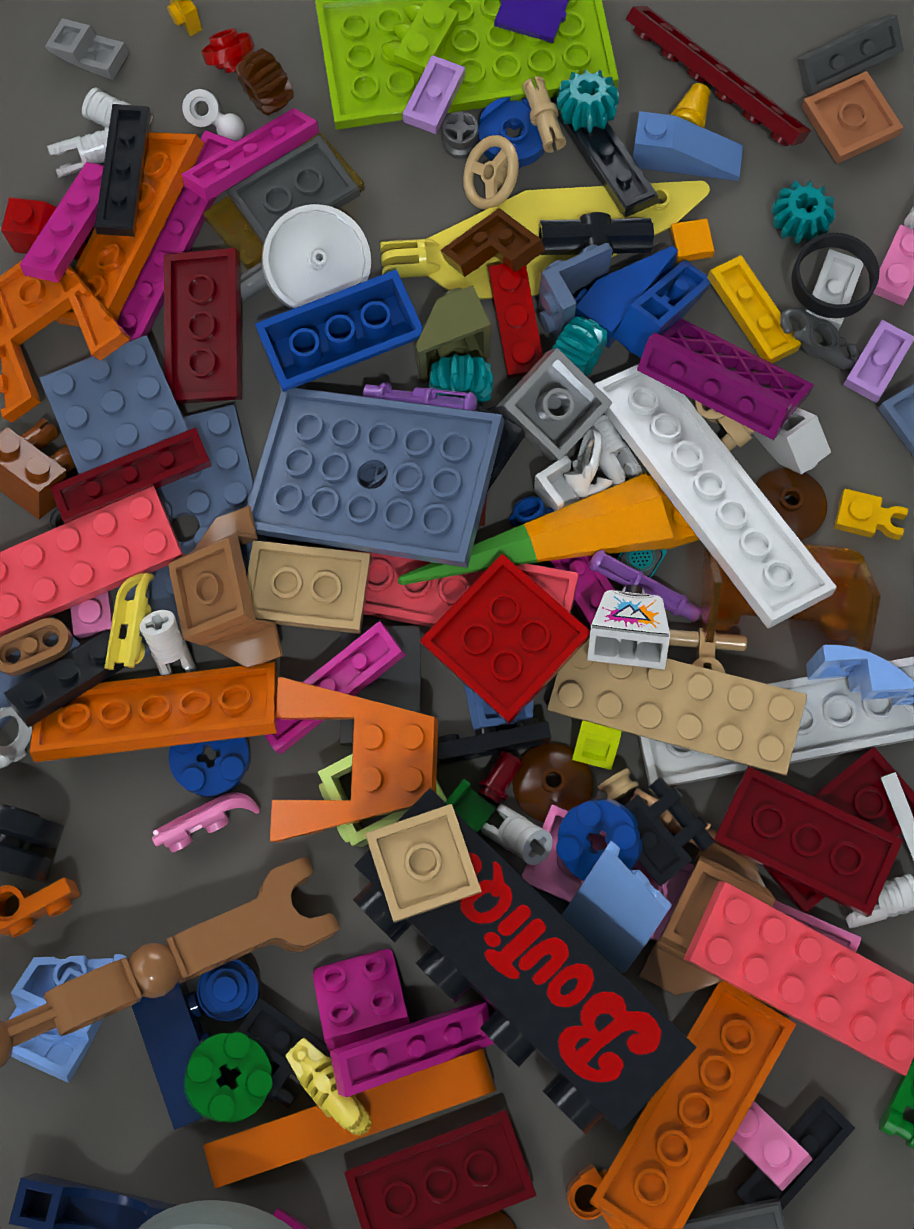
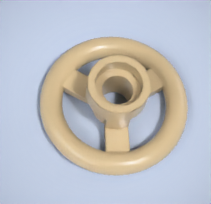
(497, 175)

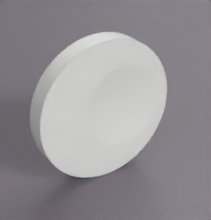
(314, 254)

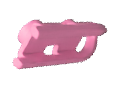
(209, 816)

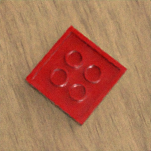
(505, 638)

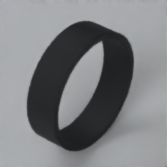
(847, 243)

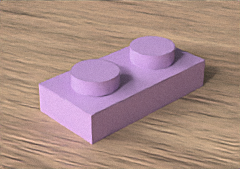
(434, 94)
(879, 361)

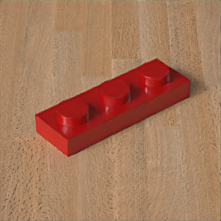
(515, 319)

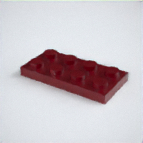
(203, 325)
(861, 794)
(808, 841)
(443, 1179)

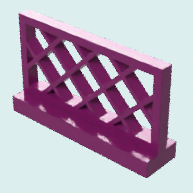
(707, 380)

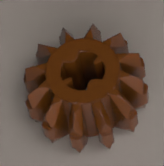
(264, 81)

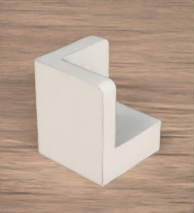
(552, 486)

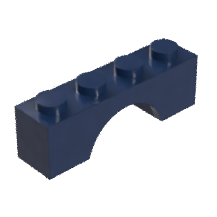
(66, 1204)

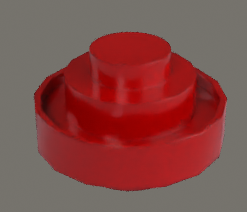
(227, 49)

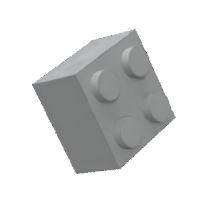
(554, 404)

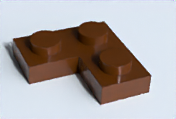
(493, 236)

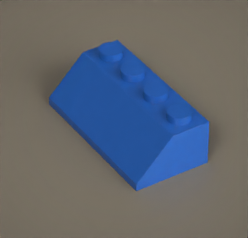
(339, 330)

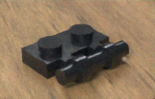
(661, 852)
(276, 1036)

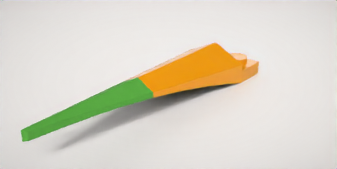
(616, 520)

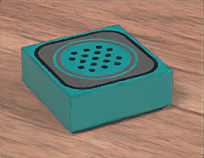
(645, 561)

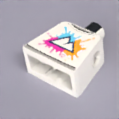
(630, 629)

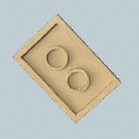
(308, 586)

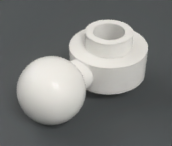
(226, 125)

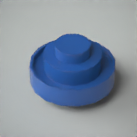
(228, 991)

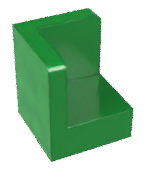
(471, 806)

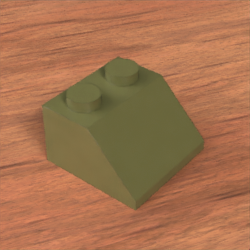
(453, 327)

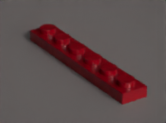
(728, 84)

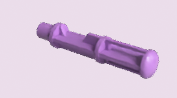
(423, 396)
(625, 575)

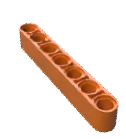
(312, 1132)

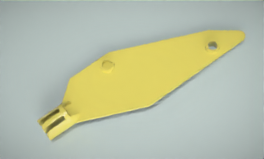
(425, 259)

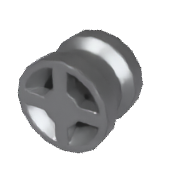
(456, 126)

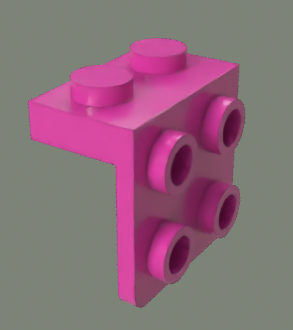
(359, 998)

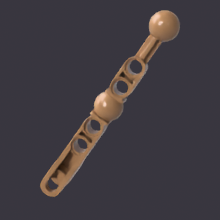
(157, 967)

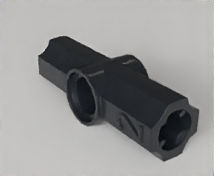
(596, 228)

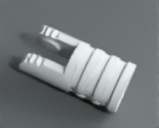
(98, 106)
(90, 147)
(615, 456)
(166, 641)
(520, 836)
(894, 899)

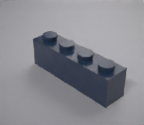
(170, 1036)

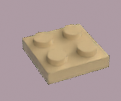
(423, 863)

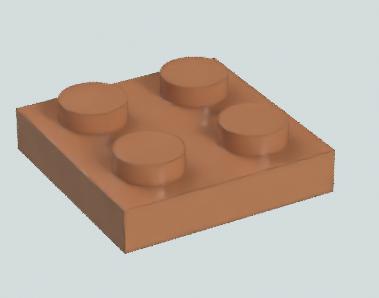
(852, 117)

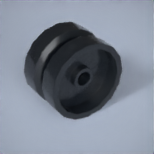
(17, 833)

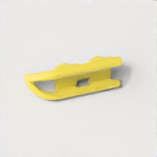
(130, 613)

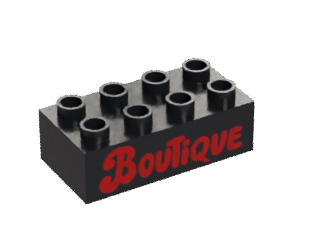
(543, 983)

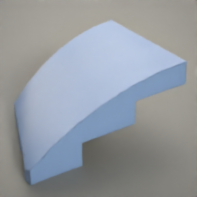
(865, 672)
(616, 909)
(49, 1051)

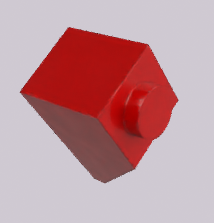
(25, 221)

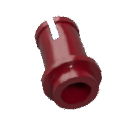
(499, 778)

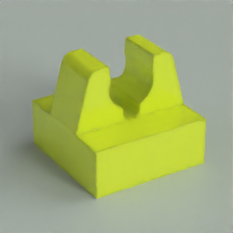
(597, 745)

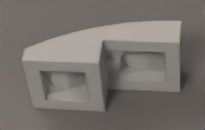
(86, 50)

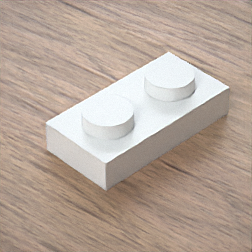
(837, 281)

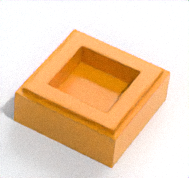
(692, 240)

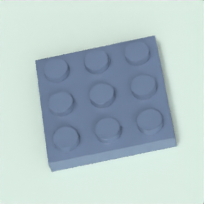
(113, 405)

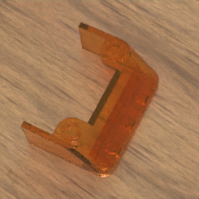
(843, 615)

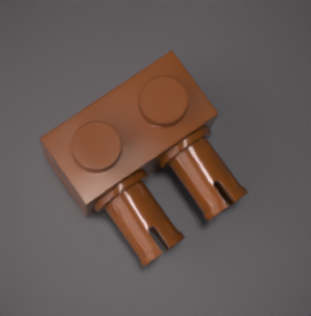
(29, 472)

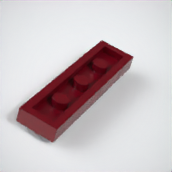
(130, 474)

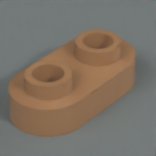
(33, 646)

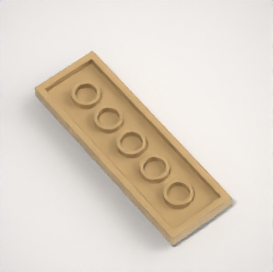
(684, 708)

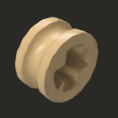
(618, 785)

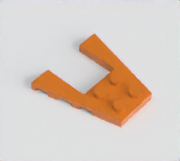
(30, 306)
(390, 759)

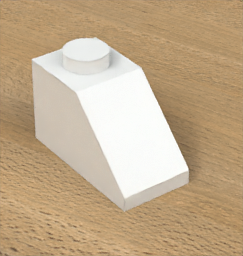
(799, 443)

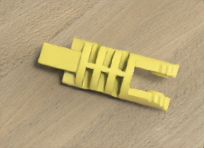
(318, 1079)

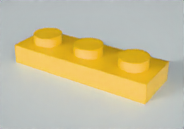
(752, 309)

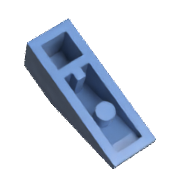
(684, 148)

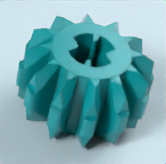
(587, 100)
(803, 212)
(582, 343)
(463, 375)

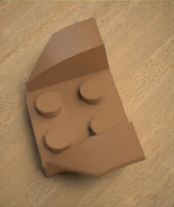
(216, 597)
(666, 961)

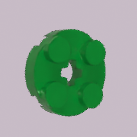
(202, 1071)

